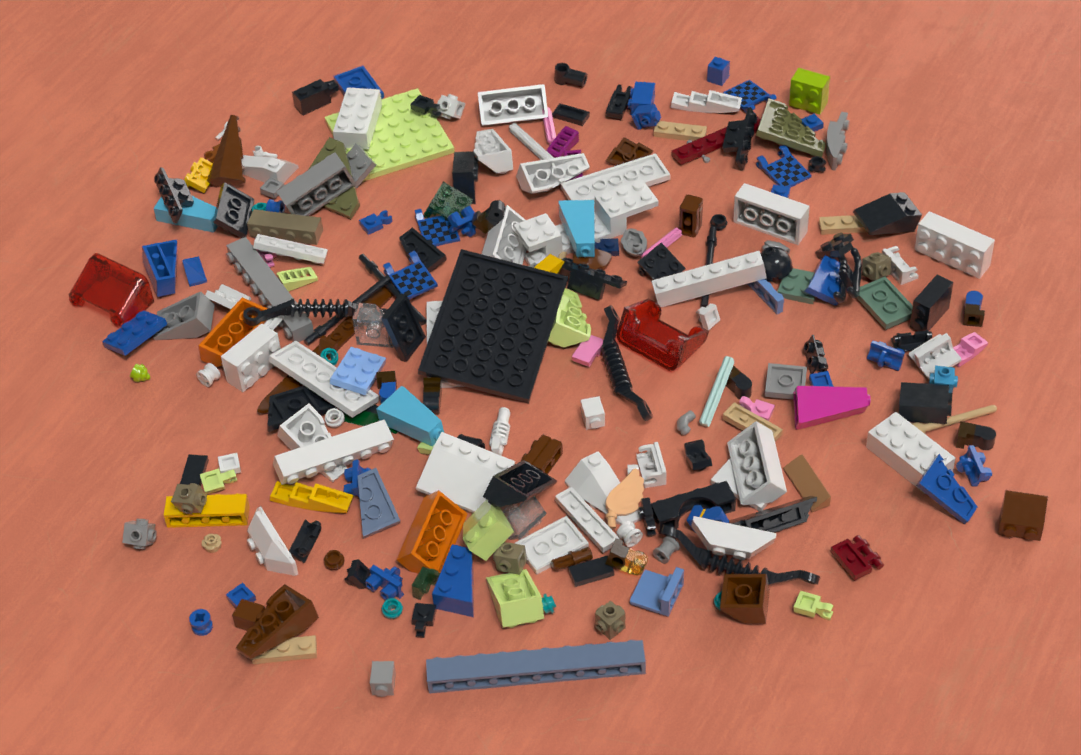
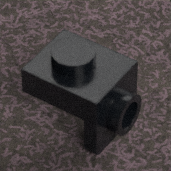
(696, 455)

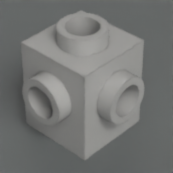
(139, 533)

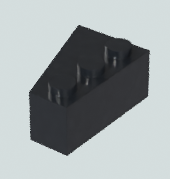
(465, 173)

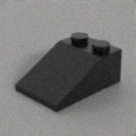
(889, 214)

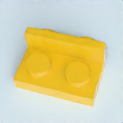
(199, 175)

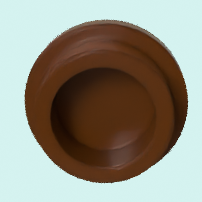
(334, 560)

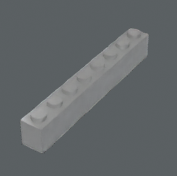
(267, 287)

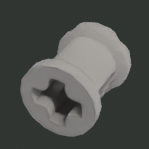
(666, 549)

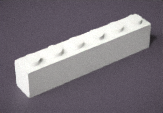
(709, 279)
(333, 452)

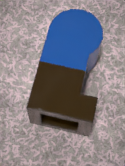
(972, 314)
(386, 383)

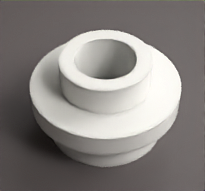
(334, 413)

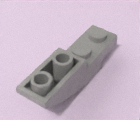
(836, 140)

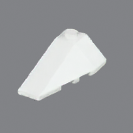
(549, 173)

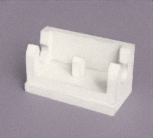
(899, 267)
(651, 465)

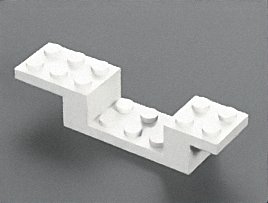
(610, 219)

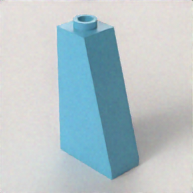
(198, 216)
(579, 224)
(410, 416)

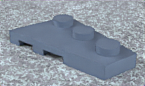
(375, 504)

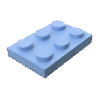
(357, 370)

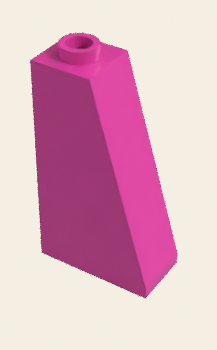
(825, 404)

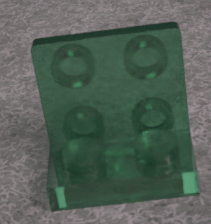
(447, 201)

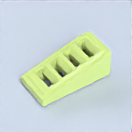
(292, 280)

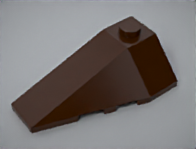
(283, 618)

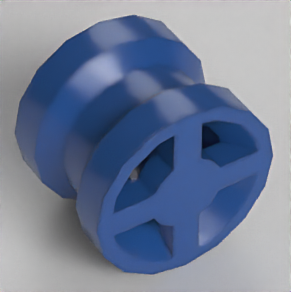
(275, 206)
(198, 627)

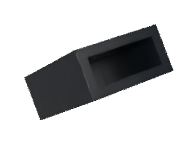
(931, 303)
(925, 402)

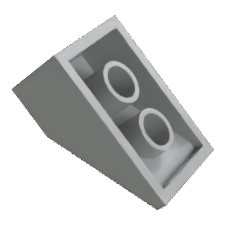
(186, 318)

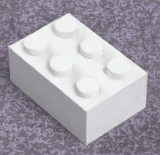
(250, 357)

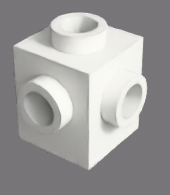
(451, 106)

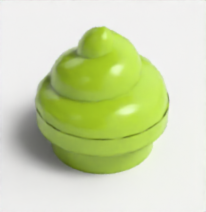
(139, 373)

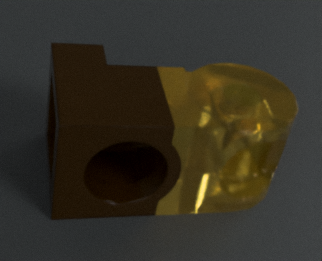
(626, 559)

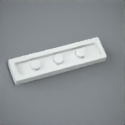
(289, 248)
(586, 519)

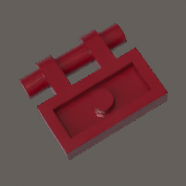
(852, 560)

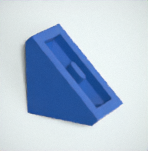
(194, 271)

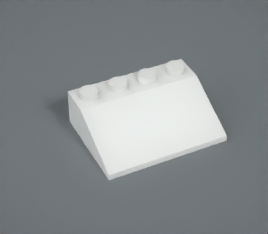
(460, 471)

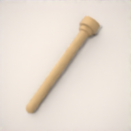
(957, 418)

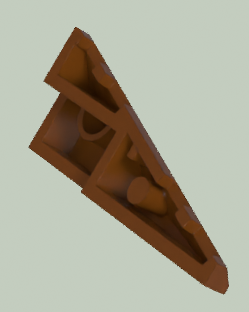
(227, 162)

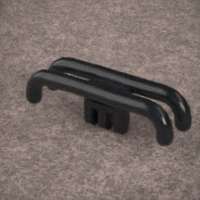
(849, 278)

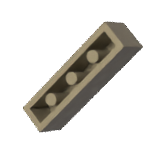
(285, 226)

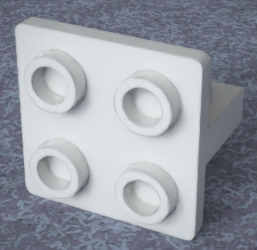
(934, 352)

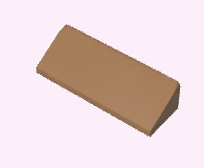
(807, 482)

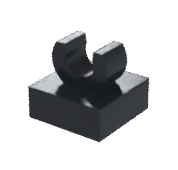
(357, 574)

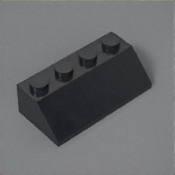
(517, 484)

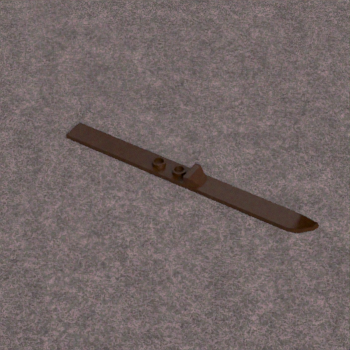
(334, 340)

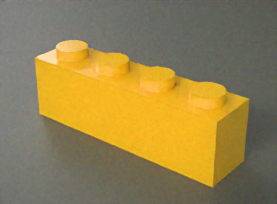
(218, 511)

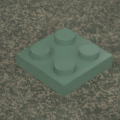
(794, 285)

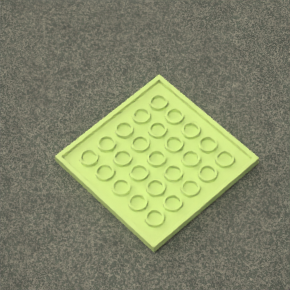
(402, 136)

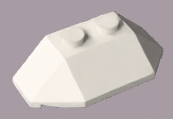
(731, 539)
(269, 546)

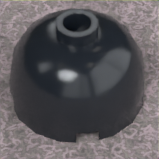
(776, 263)

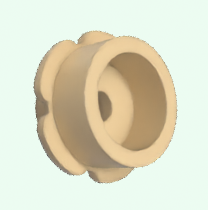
(211, 546)

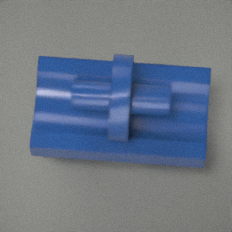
(465, 223)
(886, 355)
(972, 465)
(351, 474)
(387, 579)

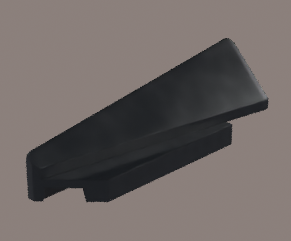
(778, 517)

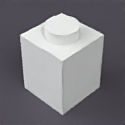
(592, 413)

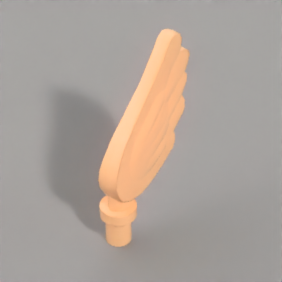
(624, 497)

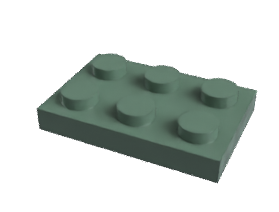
(885, 302)

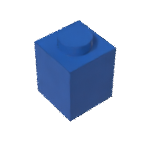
(718, 71)

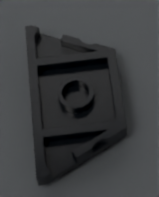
(289, 402)

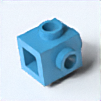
(944, 376)

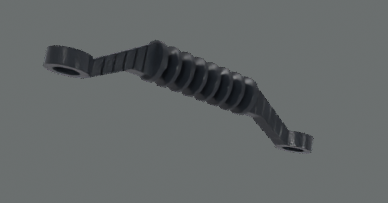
(289, 308)
(616, 366)
(704, 558)

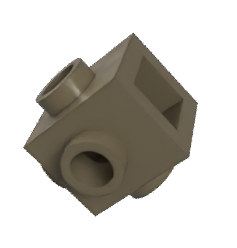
(876, 266)
(189, 498)
(510, 558)
(610, 619)

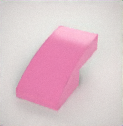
(969, 347)
(588, 351)

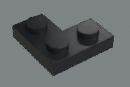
(836, 247)

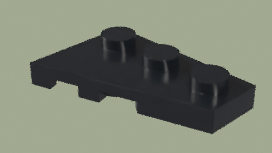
(426, 251)

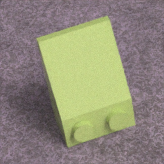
(486, 530)
(515, 598)

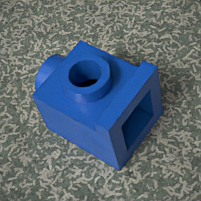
(646, 116)

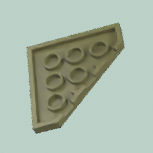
(786, 129)
(347, 202)

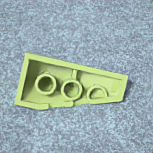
(570, 322)

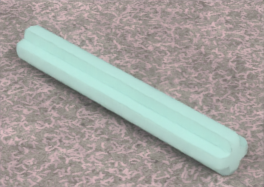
(716, 391)

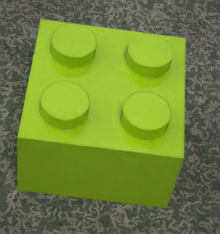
(809, 91)

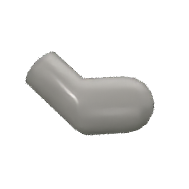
(768, 243)
(683, 421)

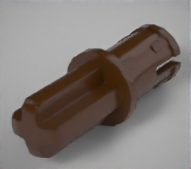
(572, 558)

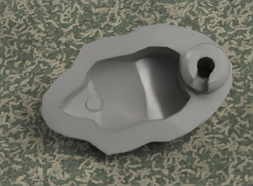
(634, 242)

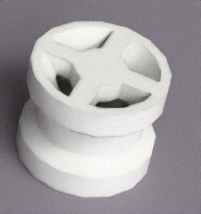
(208, 374)
(629, 533)

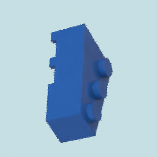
(161, 266)
(455, 583)

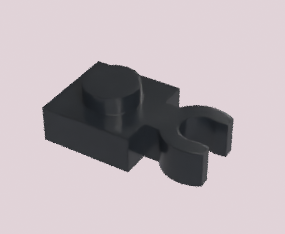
(646, 513)

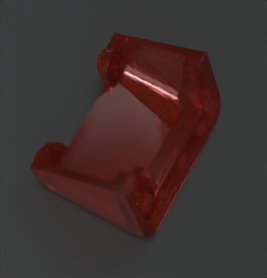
(112, 288)
(656, 340)

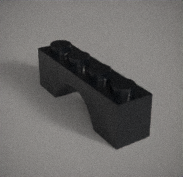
(670, 510)

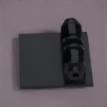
(659, 263)

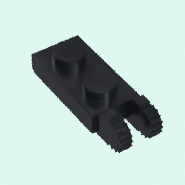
(618, 102)

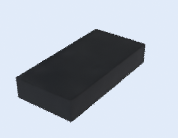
(571, 114)
(194, 467)
(590, 571)

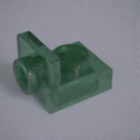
(424, 581)

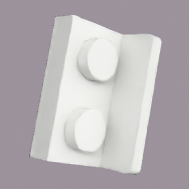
(226, 296)

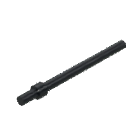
(711, 243)
(373, 269)
(321, 330)

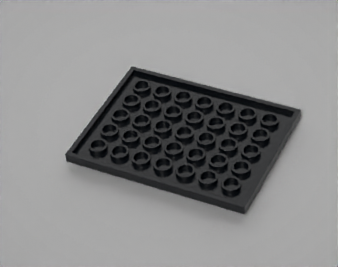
(493, 326)

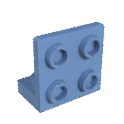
(658, 591)

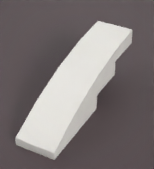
(711, 103)

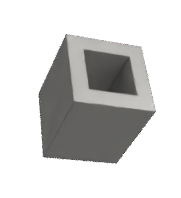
(382, 678)

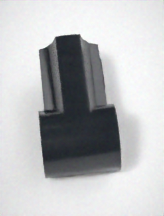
(565, 75)

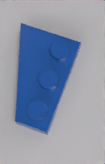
(944, 489)

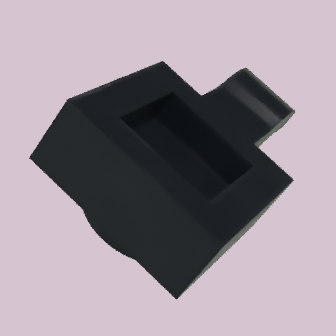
(424, 104)
(422, 617)

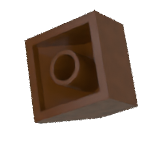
(1022, 515)
(746, 597)

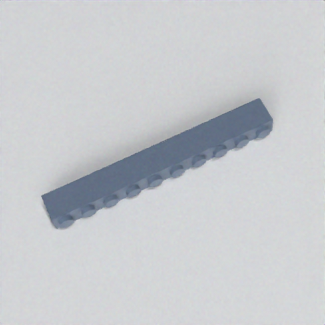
(535, 666)

